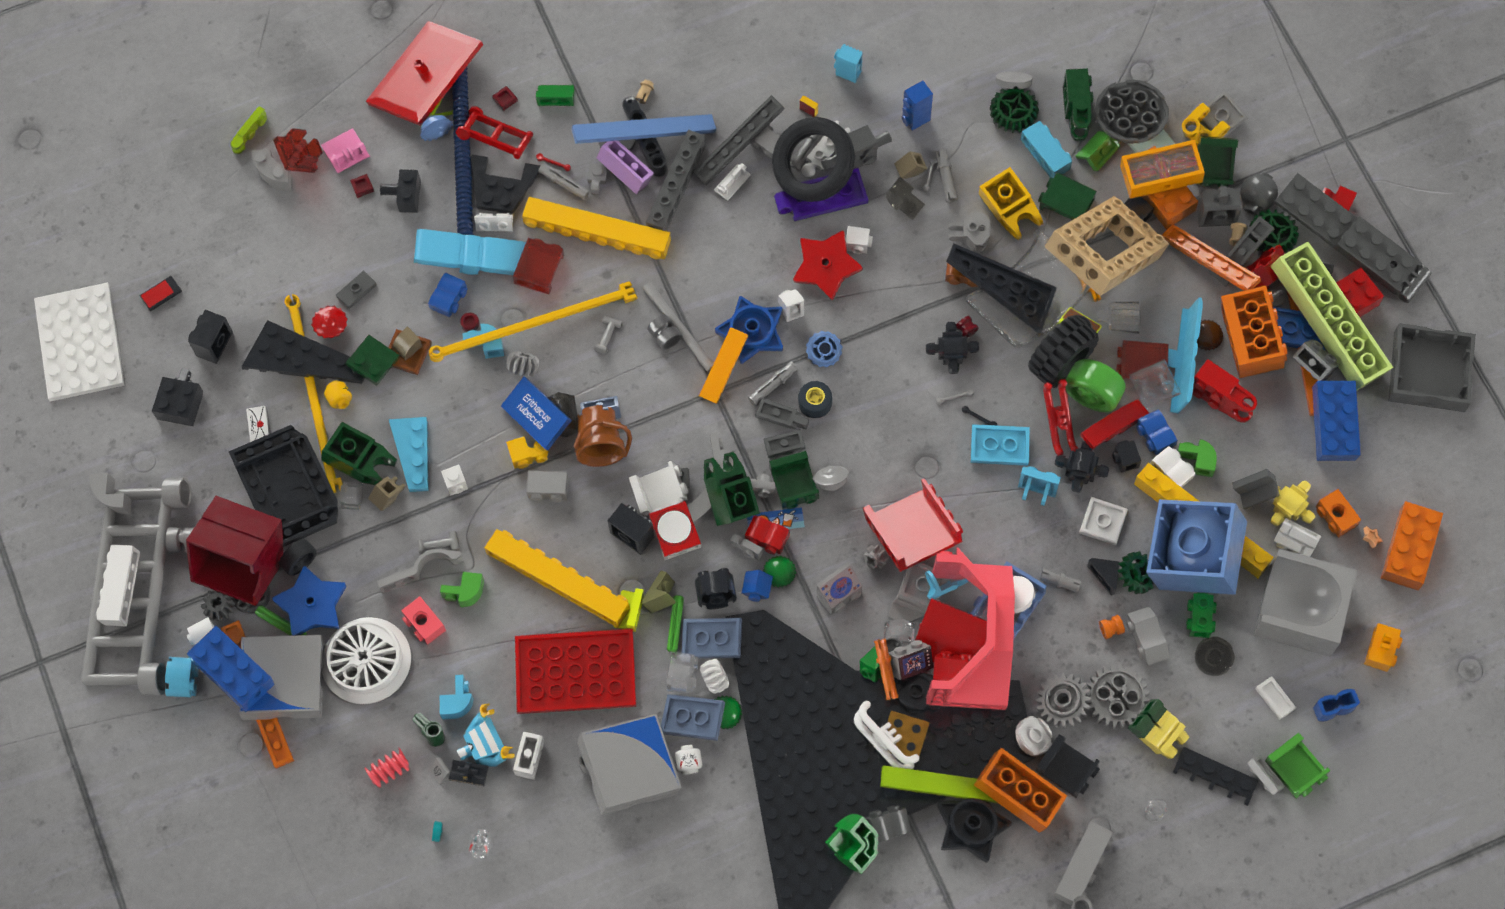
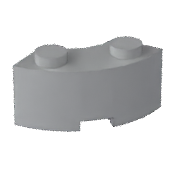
(272, 171)
(1148, 636)

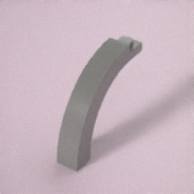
(701, 508)

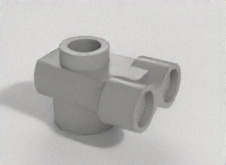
(763, 485)

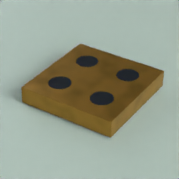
(912, 732)

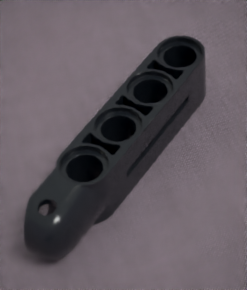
(652, 158)

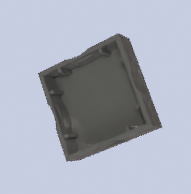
(1432, 367)

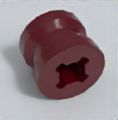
(967, 327)

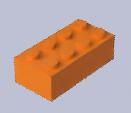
(1172, 204)
(1411, 545)
(1020, 790)

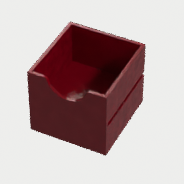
(235, 550)

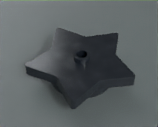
(961, 835)

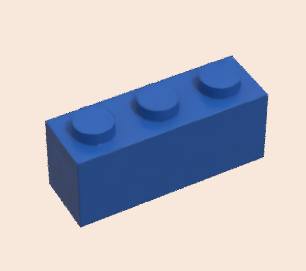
(917, 105)

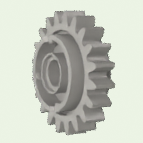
(1062, 688)

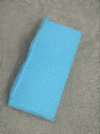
(467, 252)
(1184, 357)

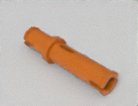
(884, 661)

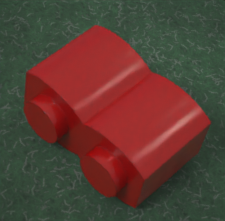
(767, 535)

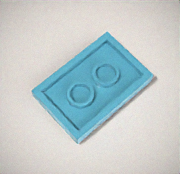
(1000, 445)

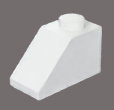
(792, 304)

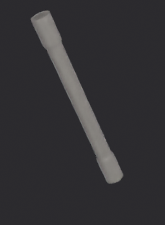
(656, 297)

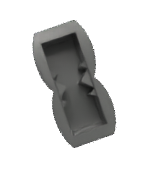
(890, 823)

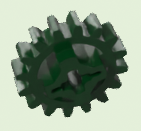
(1135, 573)

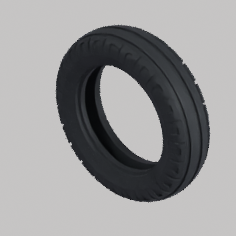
(787, 143)

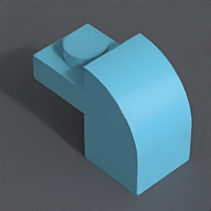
(492, 348)
(456, 704)

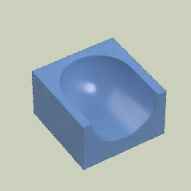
(1197, 546)

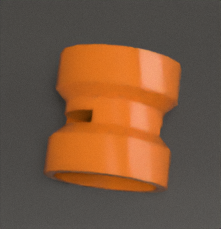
(1112, 626)

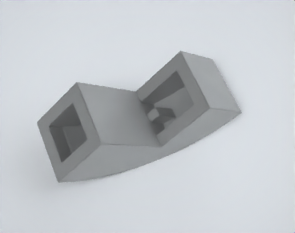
(103, 488)

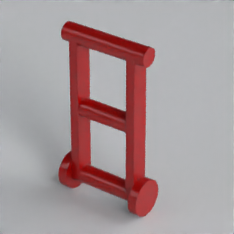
(476, 113)

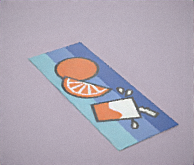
(788, 517)

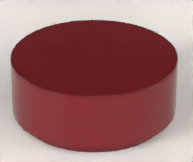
(469, 321)

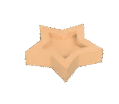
(1371, 537)

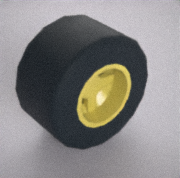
(818, 393)

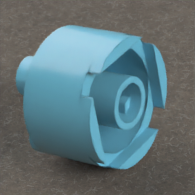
(181, 677)

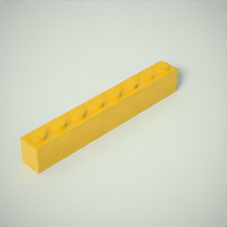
(596, 228)
(1161, 487)
(557, 578)

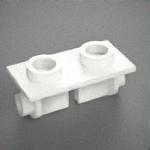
(732, 181)
(488, 222)

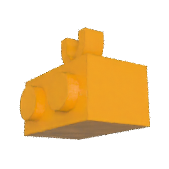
(1383, 647)

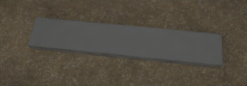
(738, 140)

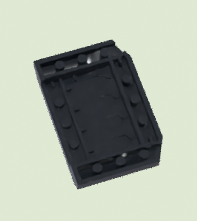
(287, 482)

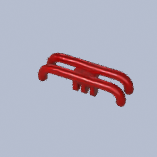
(1059, 416)

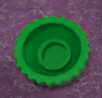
(781, 569)
(732, 712)

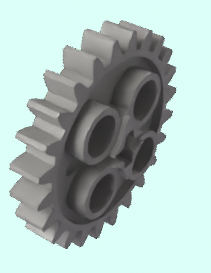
(1131, 686)

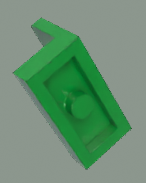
(555, 95)

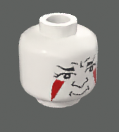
(688, 759)

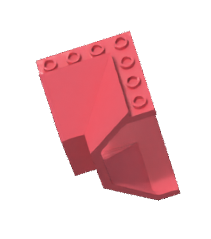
(987, 676)

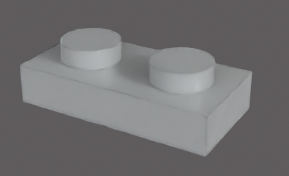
(1266, 775)

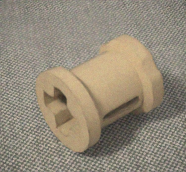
(1238, 231)

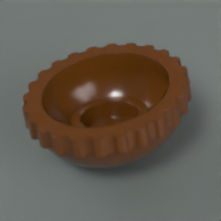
(1210, 335)

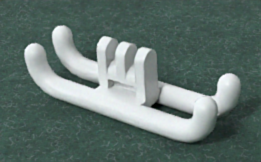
(882, 739)

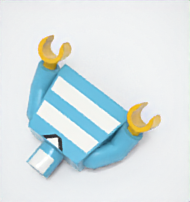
(484, 741)

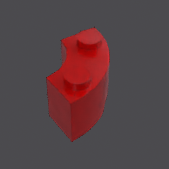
(1262, 266)

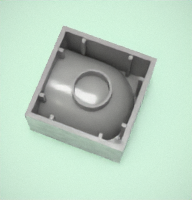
(1305, 602)

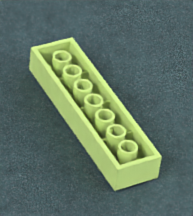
(1331, 315)

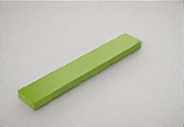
(931, 783)

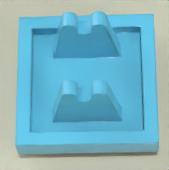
(1039, 482)

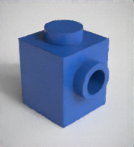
(757, 585)

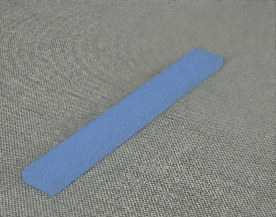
(642, 128)

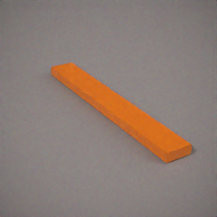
(270, 728)

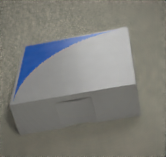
(296, 671)
(629, 764)

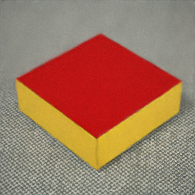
(809, 106)

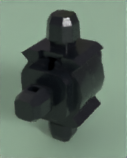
(952, 347)
(1081, 466)

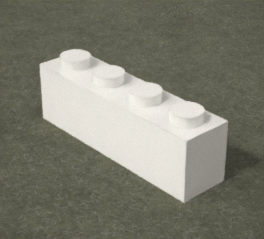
(118, 585)

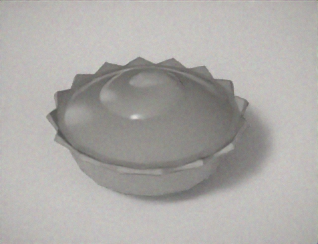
(831, 477)

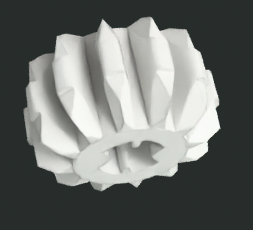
(714, 676)

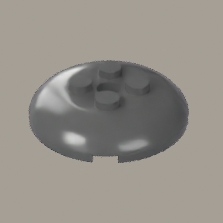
(1134, 98)

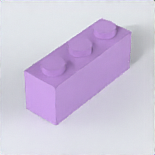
(625, 165)

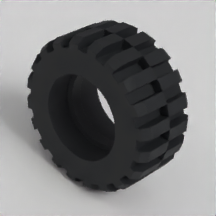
(1062, 349)

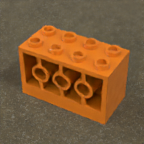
(1253, 331)

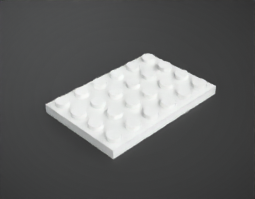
(79, 342)

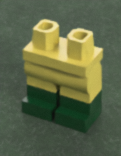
(1159, 729)

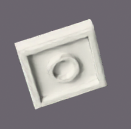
(1103, 521)

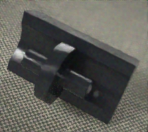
(468, 773)

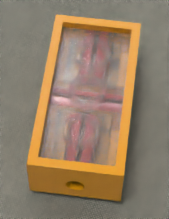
(1162, 169)

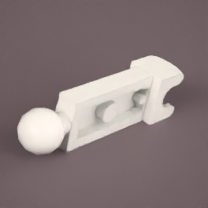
(822, 150)

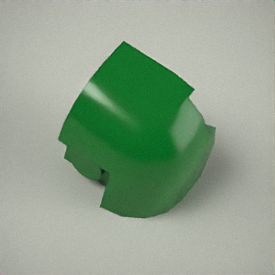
(854, 842)

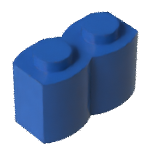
(447, 295)
(1156, 432)
(1333, 705)

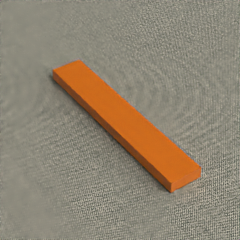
(1210, 258)

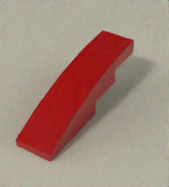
(1114, 424)

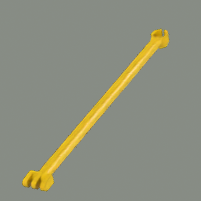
(623, 293)
(313, 396)

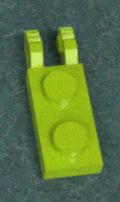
(248, 130)

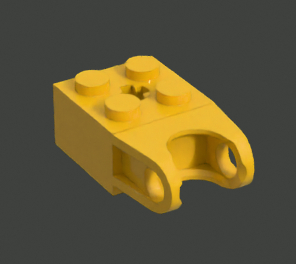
(1009, 208)

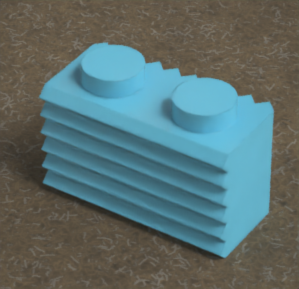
(848, 63)

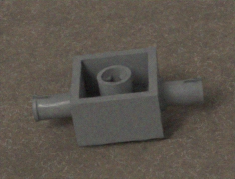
(864, 145)

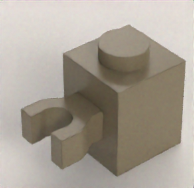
(385, 493)

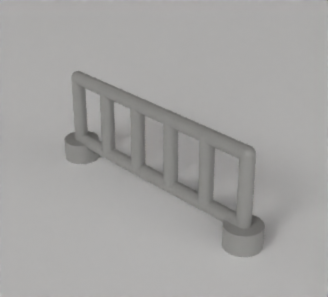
(150, 676)

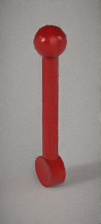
(539, 157)

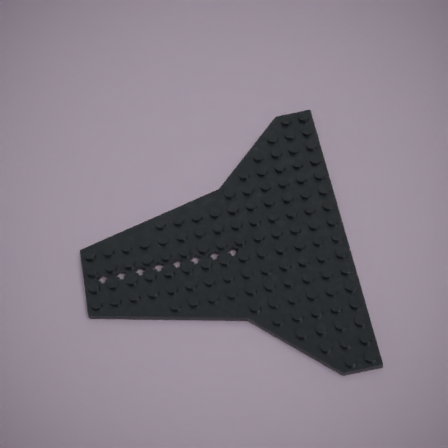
(815, 760)

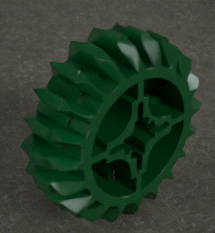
(1021, 115)
(1283, 227)

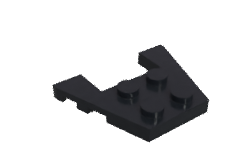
(499, 192)

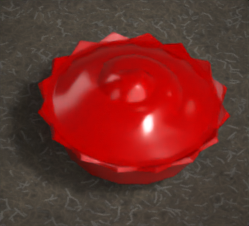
(329, 322)

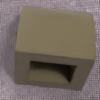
(910, 165)
(407, 343)

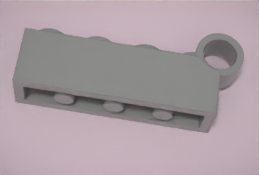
(1083, 864)

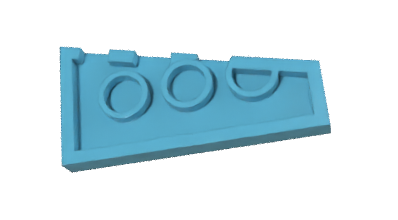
(412, 447)

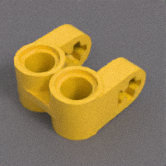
(1195, 118)

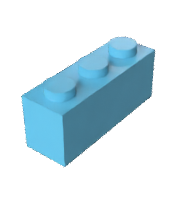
(1046, 149)

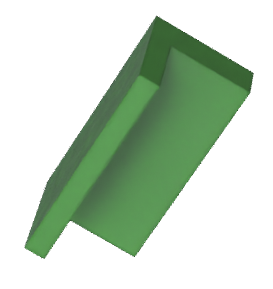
(1098, 150)

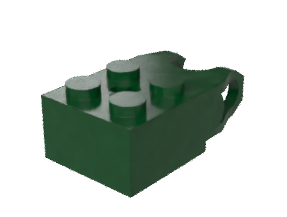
(1077, 100)
(356, 454)
(729, 490)

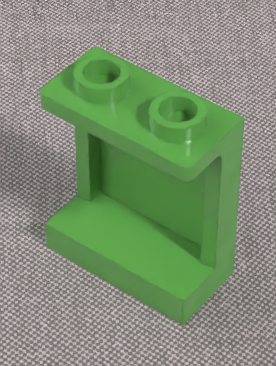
(1297, 767)

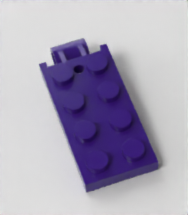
(849, 196)

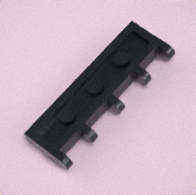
(1217, 774)

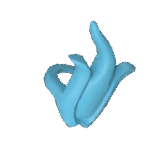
(936, 590)

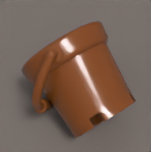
(599, 437)

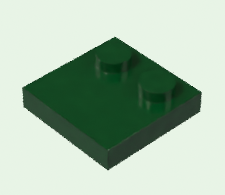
(372, 360)

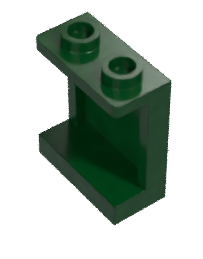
(1217, 160)
(1067, 197)
(794, 480)

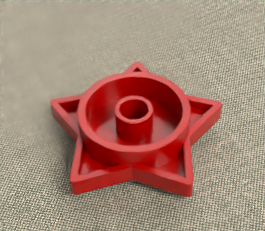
(828, 276)

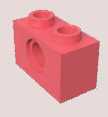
(418, 610)

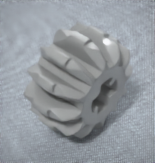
(522, 363)

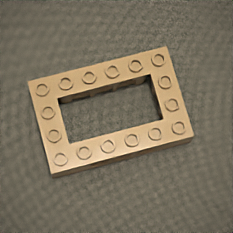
(1070, 245)

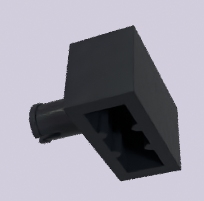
(406, 190)

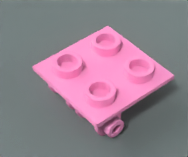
(345, 150)

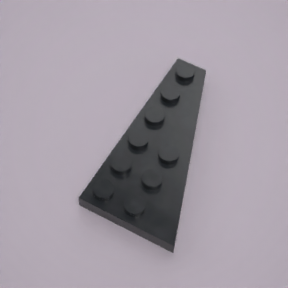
(1016, 291)
(296, 355)

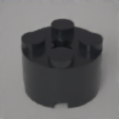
(715, 589)

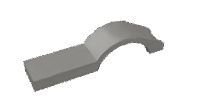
(413, 573)

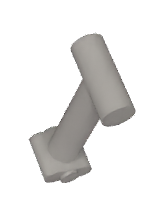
(611, 324)
(451, 541)

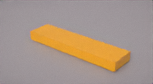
(723, 365)

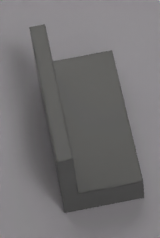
(1256, 488)

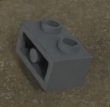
(1316, 360)

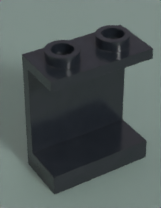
(1067, 767)

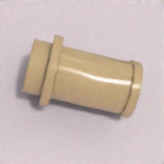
(645, 89)

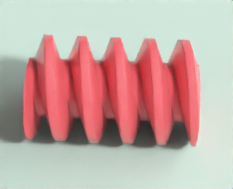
(388, 768)

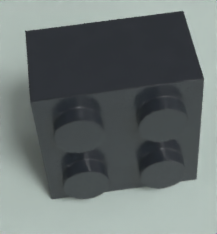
(210, 336)
(631, 528)

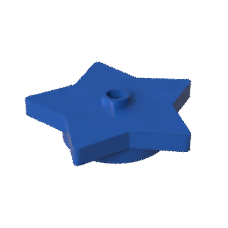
(762, 320)
(315, 615)

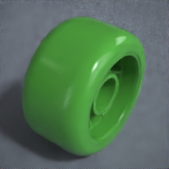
(1095, 385)

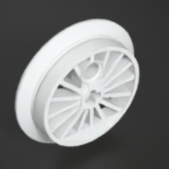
(383, 631)

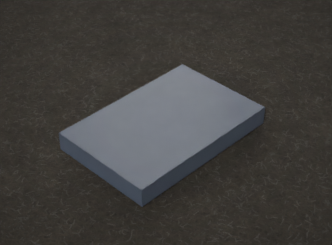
(712, 637)
(692, 717)

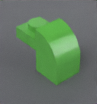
(1203, 454)
(468, 592)

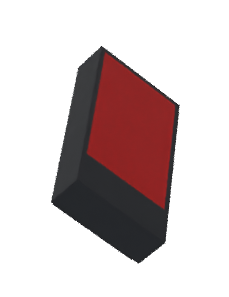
(160, 293)

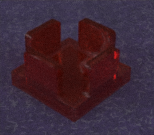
(296, 153)

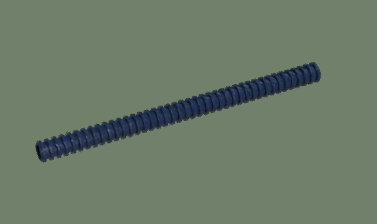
(462, 157)

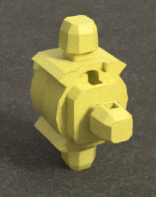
(1292, 504)

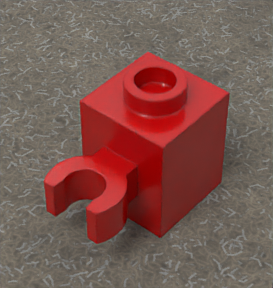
(1343, 196)

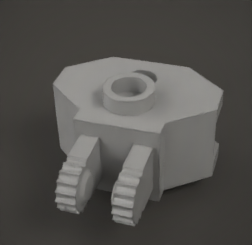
(974, 231)

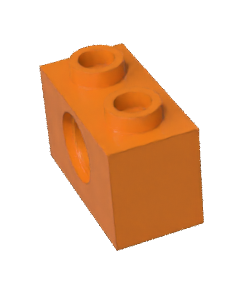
(1337, 502)

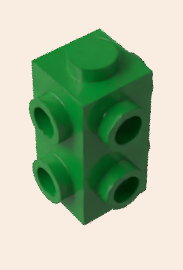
(1201, 615)

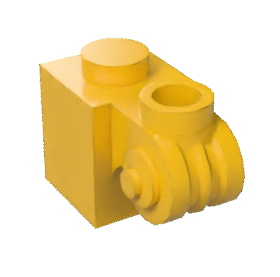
(523, 455)

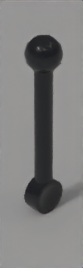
(965, 409)

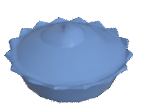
(435, 127)
(824, 349)

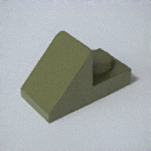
(658, 594)

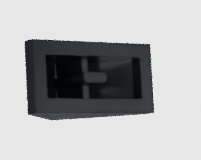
(1106, 572)

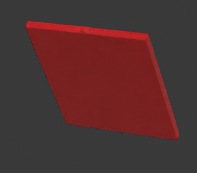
(951, 630)

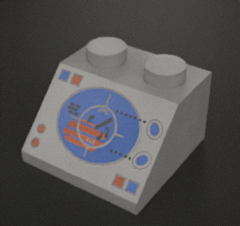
(839, 589)

